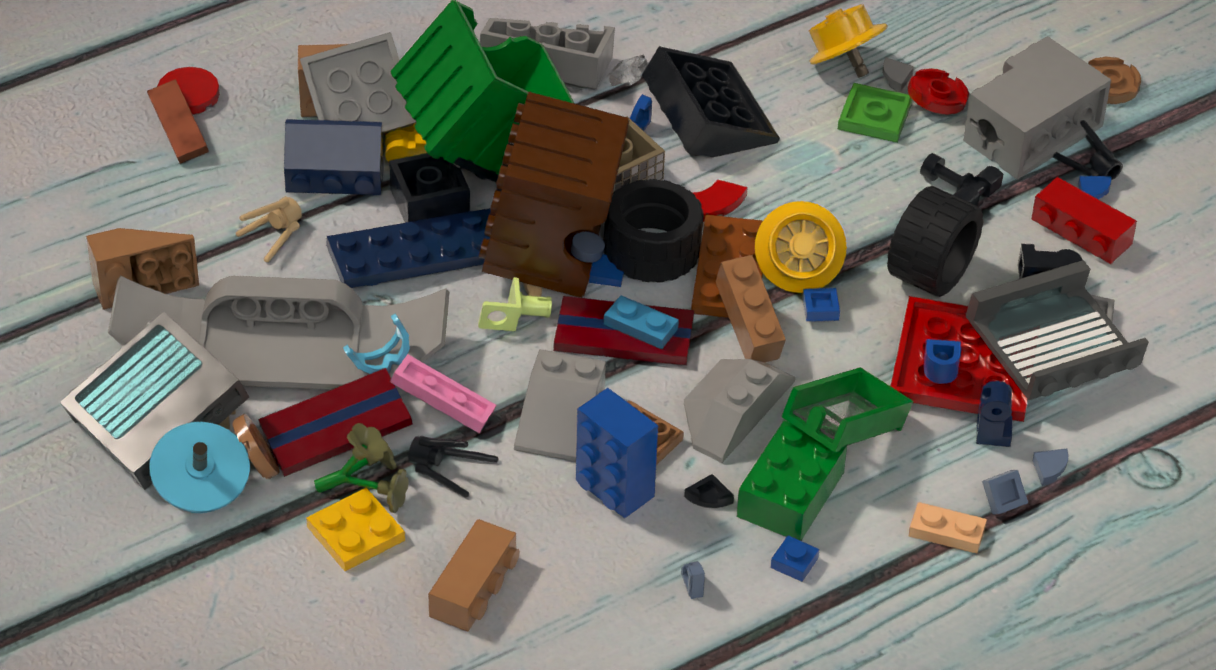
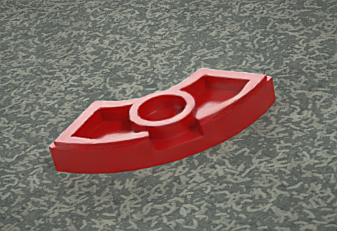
(721, 198)

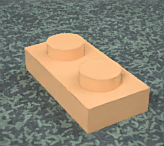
(947, 527)

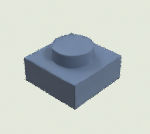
(1005, 492)

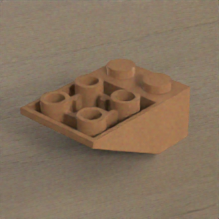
(145, 257)

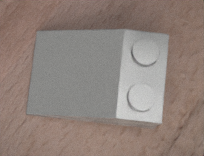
(550, 407)

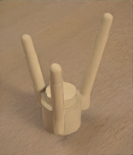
(281, 214)

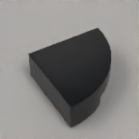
(709, 493)

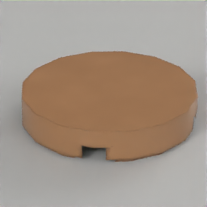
(1124, 79)
(257, 448)

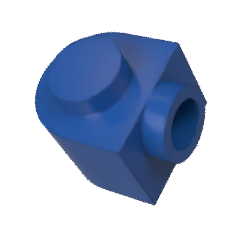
(942, 360)

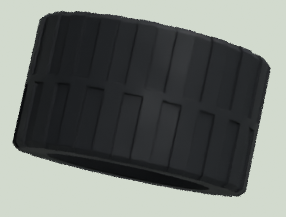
(935, 241)
(649, 254)

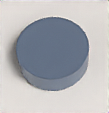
(587, 247)

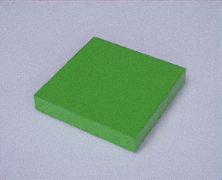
(875, 112)

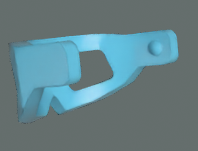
(389, 359)

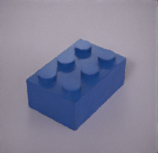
(616, 452)

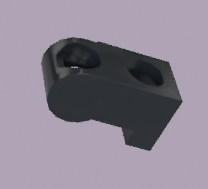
(1036, 262)

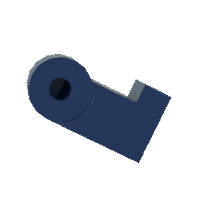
(994, 415)

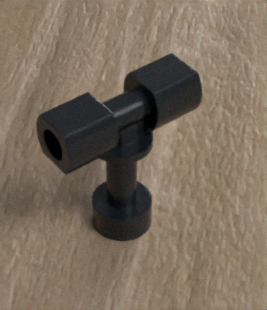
(968, 187)

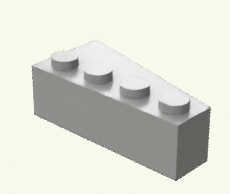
(576, 53)

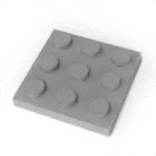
(358, 84)

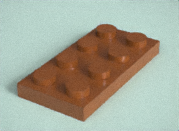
(721, 241)

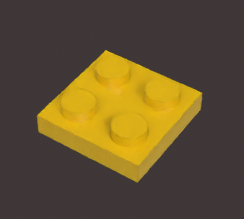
(355, 529)

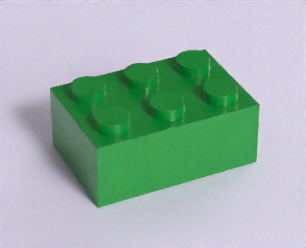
(790, 482)

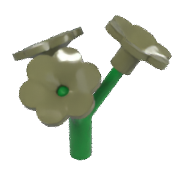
(369, 449)

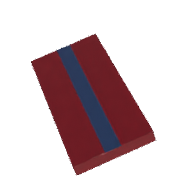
(583, 332)
(320, 424)

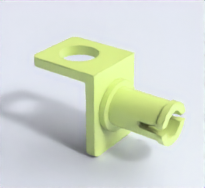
(517, 305)

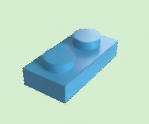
(641, 322)

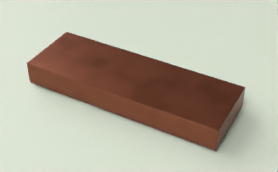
(177, 121)

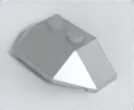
(732, 403)

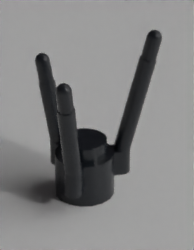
(1102, 161)
(430, 451)

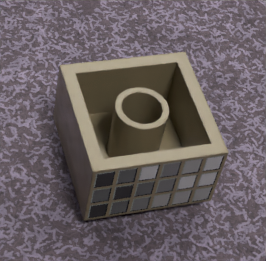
(640, 158)

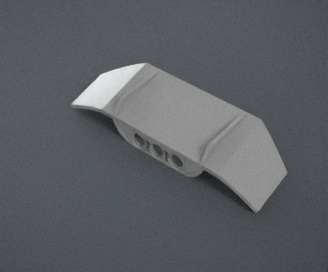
(285, 327)

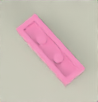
(443, 393)

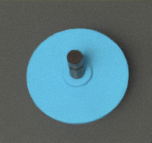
(199, 467)

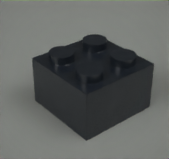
(428, 187)

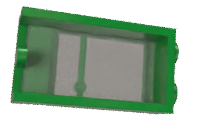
(846, 408)

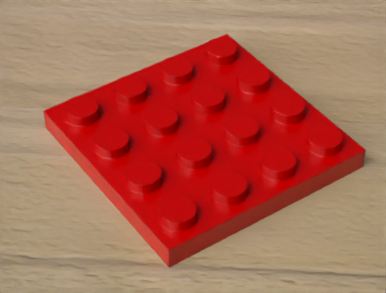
(977, 364)

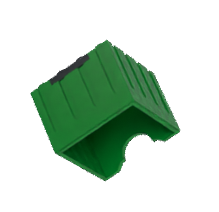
(470, 92)

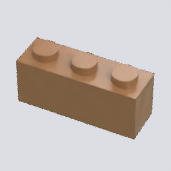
(750, 309)
(473, 575)

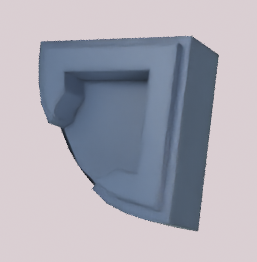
(1050, 464)
(693, 578)

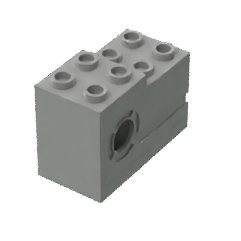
(1035, 107)

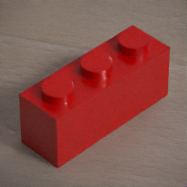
(1084, 220)

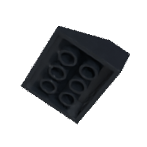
(707, 103)

